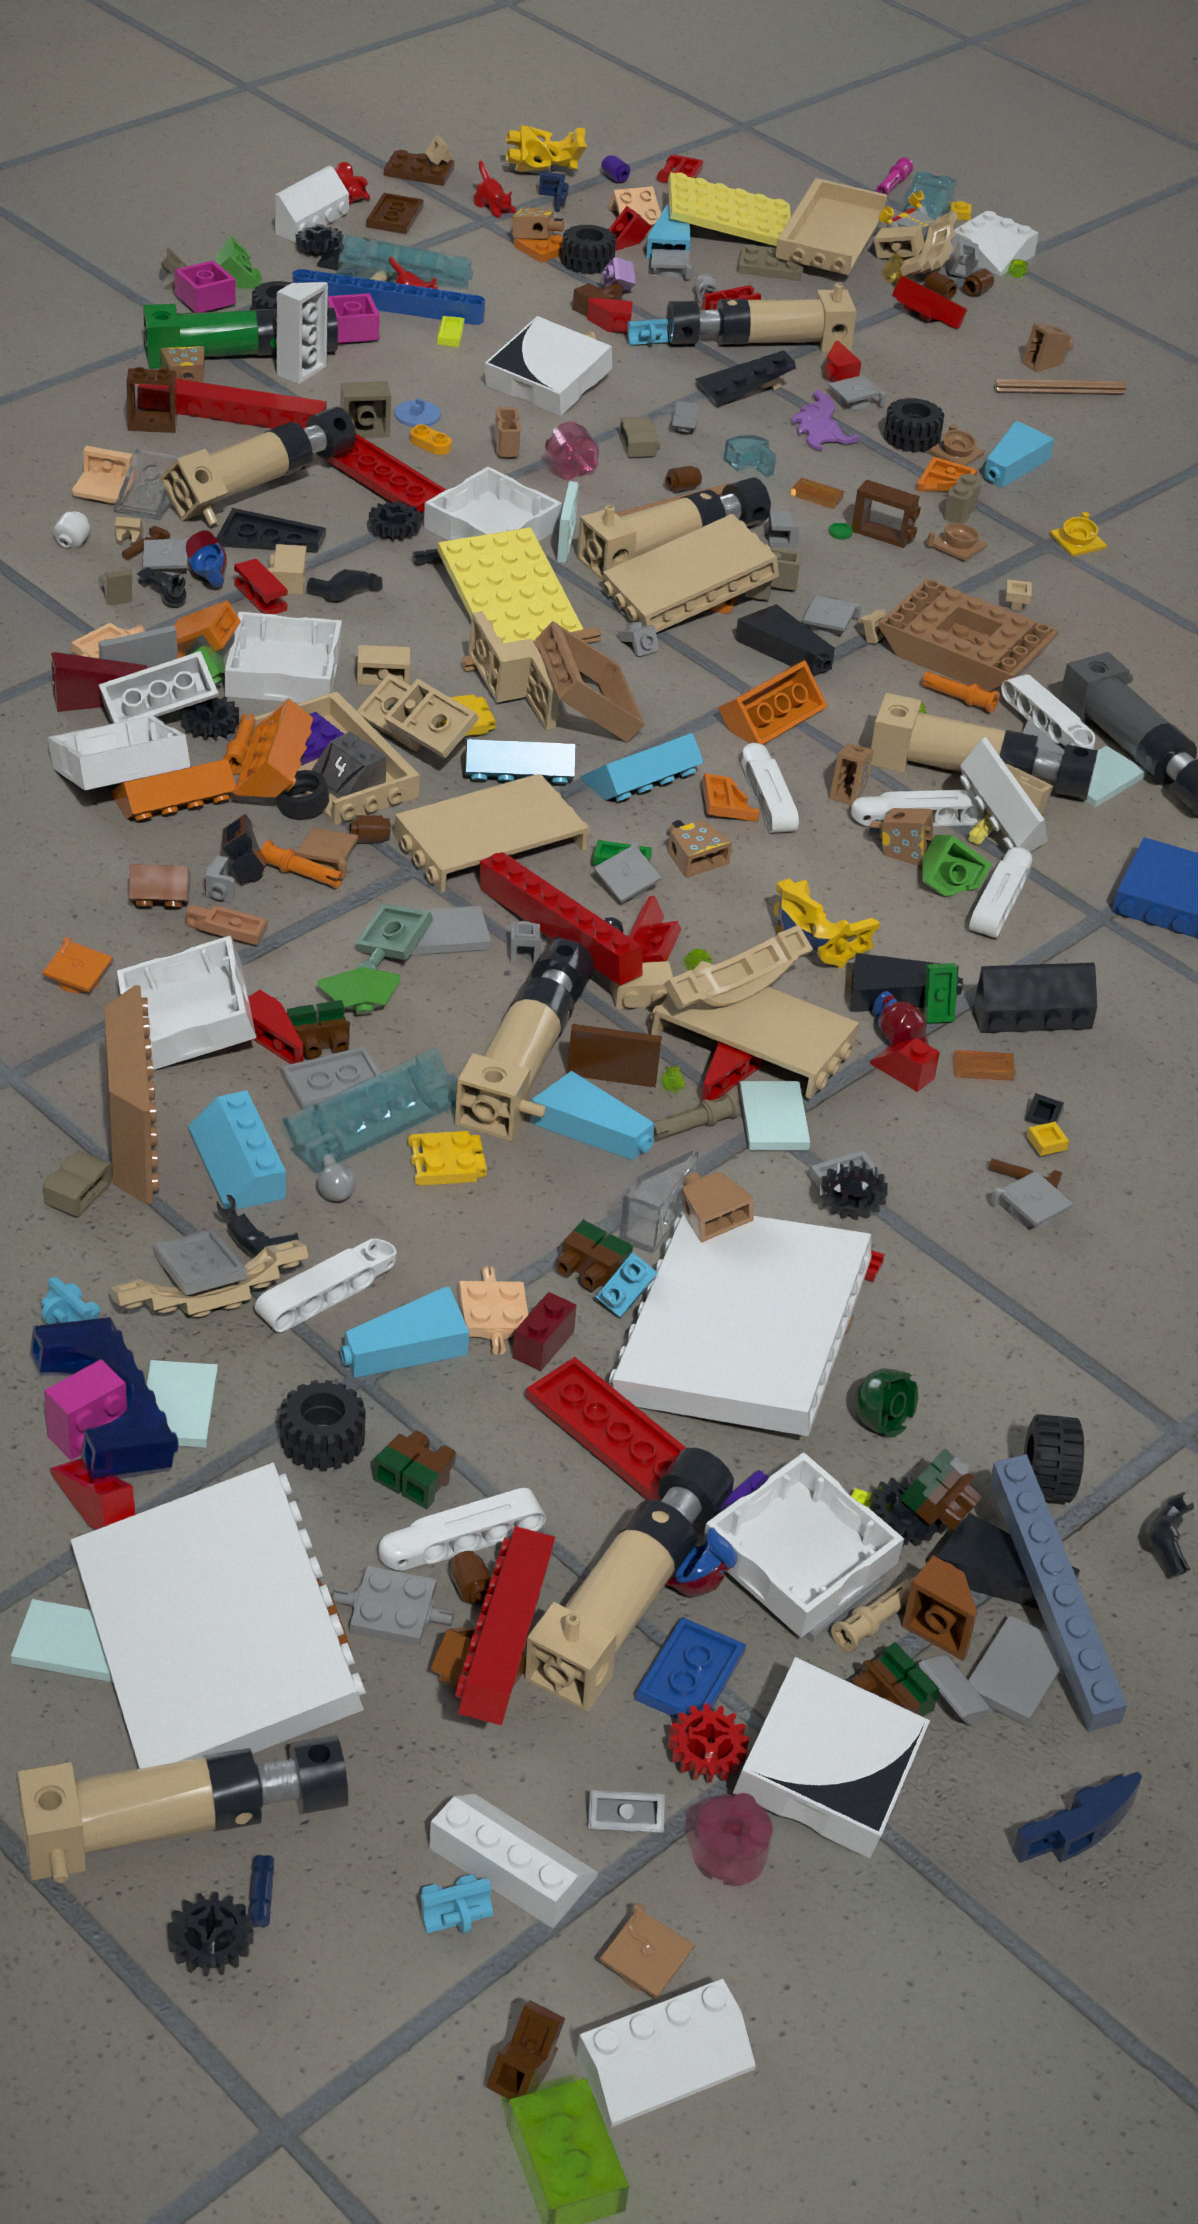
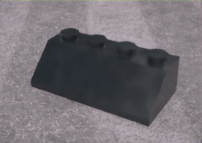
(1036, 997)

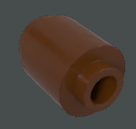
(978, 282)
(941, 284)
(683, 478)
(370, 828)
(470, 1576)

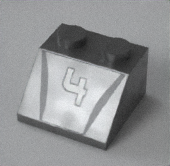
(351, 765)

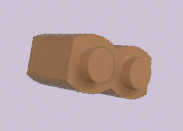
(507, 432)

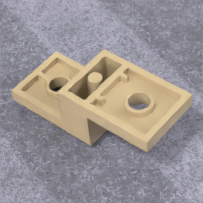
(513, 670)
(417, 715)

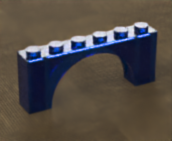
(138, 1437)

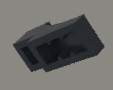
(243, 850)

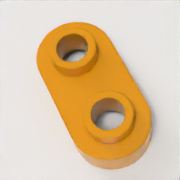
(430, 439)

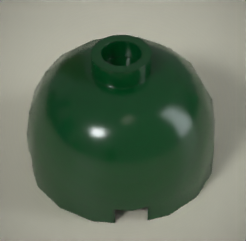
(886, 1401)

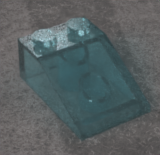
(937, 193)

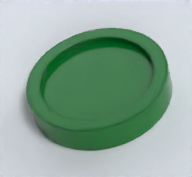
(840, 531)

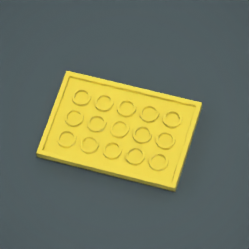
(727, 209)
(509, 582)

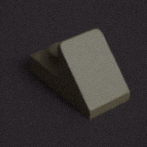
(170, 262)
(117, 586)

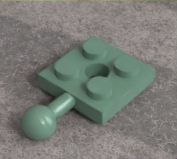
(392, 933)

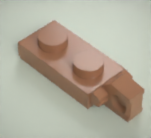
(226, 923)

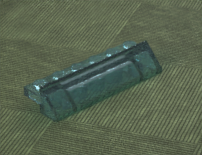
(419, 261)
(372, 1110)

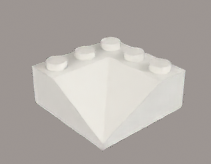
(998, 241)

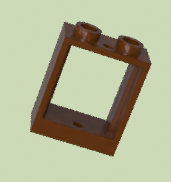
(148, 420)
(890, 496)

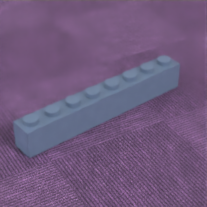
(1058, 1593)

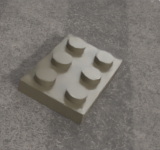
(764, 263)

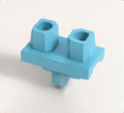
(647, 331)
(627, 1285)
(65, 1304)
(456, 1905)

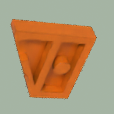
(540, 249)
(942, 475)
(725, 798)

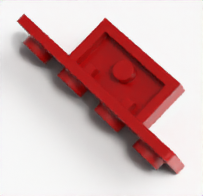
(928, 303)
(653, 935)

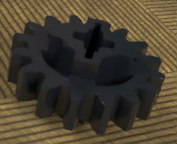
(318, 239)
(395, 520)
(211, 717)
(853, 1190)
(898, 1515)
(229, 1940)

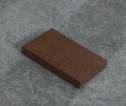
(394, 213)
(614, 1055)

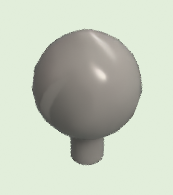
(336, 1180)

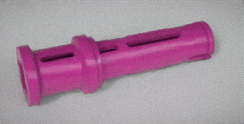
(896, 174)

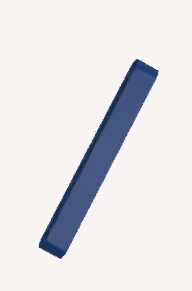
(401, 297)

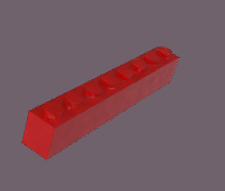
(230, 404)
(561, 916)
(504, 1625)

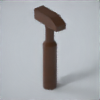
(155, 533)
(1020, 1172)

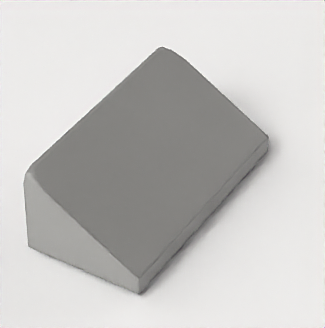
(955, 1688)
(626, 1811)

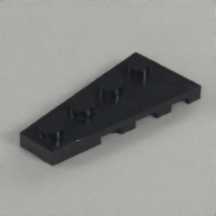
(740, 379)
(263, 531)

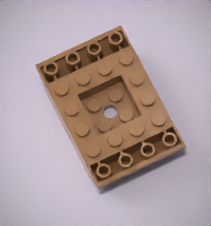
(963, 635)
(131, 1095)

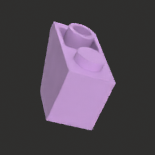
(619, 272)

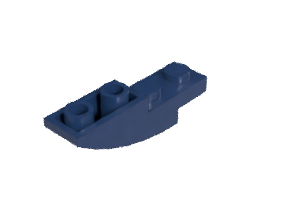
(1090, 1819)

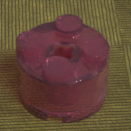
(572, 450)
(732, 1839)

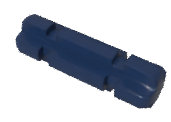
(261, 1890)

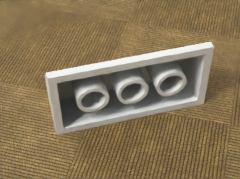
(310, 202)
(301, 330)
(159, 689)
(1003, 798)
(511, 1856)
(665, 2052)

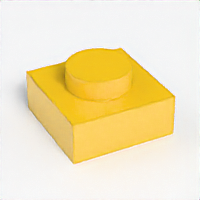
(962, 210)
(1047, 1138)

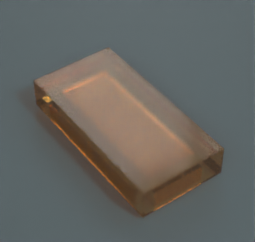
(817, 493)
(984, 1065)

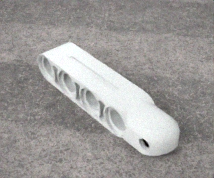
(1046, 712)
(769, 789)
(948, 806)
(1001, 892)
(325, 1284)
(461, 1529)

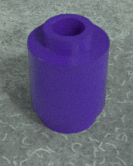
(615, 168)

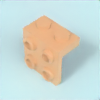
(638, 199)
(102, 474)

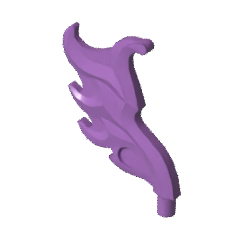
(817, 422)

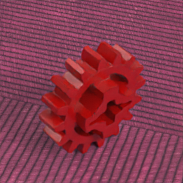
(704, 1739)

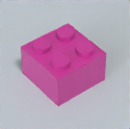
(205, 286)
(356, 317)
(81, 1403)

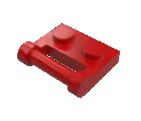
(686, 165)

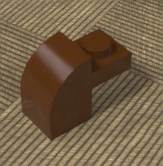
(582, 294)
(529, 2054)

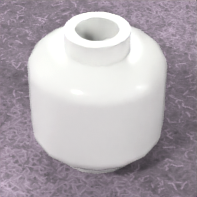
(71, 530)

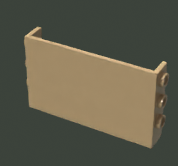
(831, 226)
(691, 573)
(401, 778)
(486, 822)
(771, 1028)

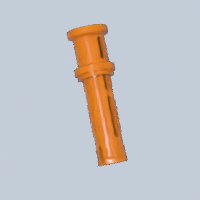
(971, 694)
(238, 747)
(289, 861)

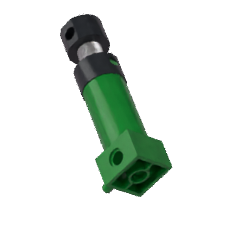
(219, 332)

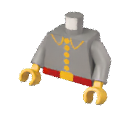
(911, 217)

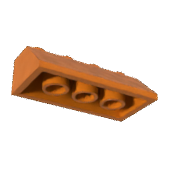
(774, 705)
(275, 752)
(175, 789)

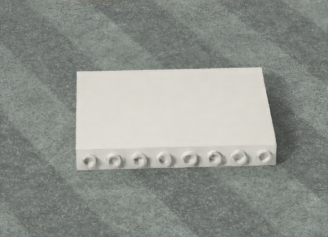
(744, 1323)
(217, 1622)

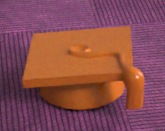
(77, 967)

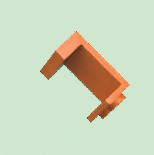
(213, 622)

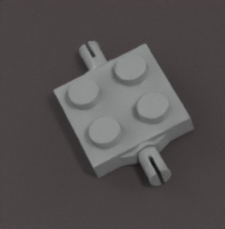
(393, 1606)

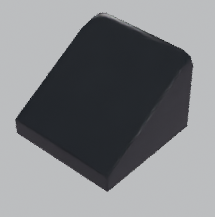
(330, 260)
(1044, 1110)

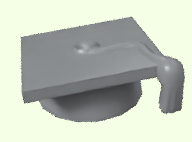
(671, 263)
(857, 392)
(166, 555)
(830, 615)
(628, 873)
(1032, 1200)

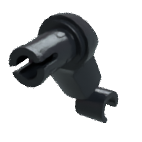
(344, 584)
(168, 586)
(245, 1232)
(1164, 1534)

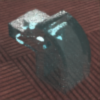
(748, 452)

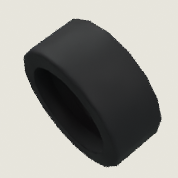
(307, 805)

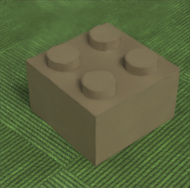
(368, 407)

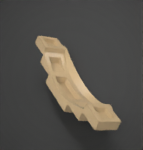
(936, 247)
(742, 974)
(259, 1273)

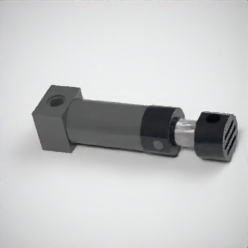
(1099, 693)

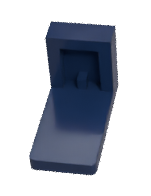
(554, 185)

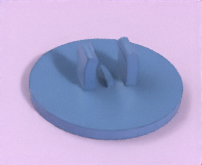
(417, 412)

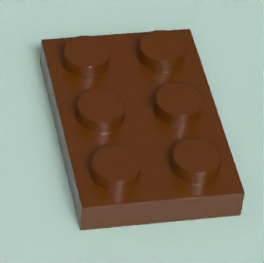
(418, 168)

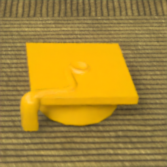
(1079, 536)

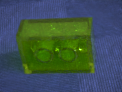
(567, 2154)

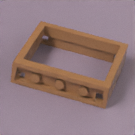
(564, 659)

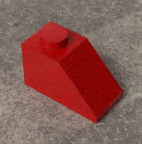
(629, 228)
(610, 314)
(841, 364)
(909, 1063)

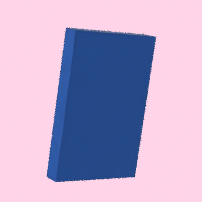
(690, 1669)

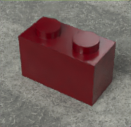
(544, 1331)

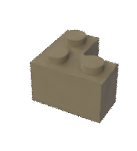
(789, 569)

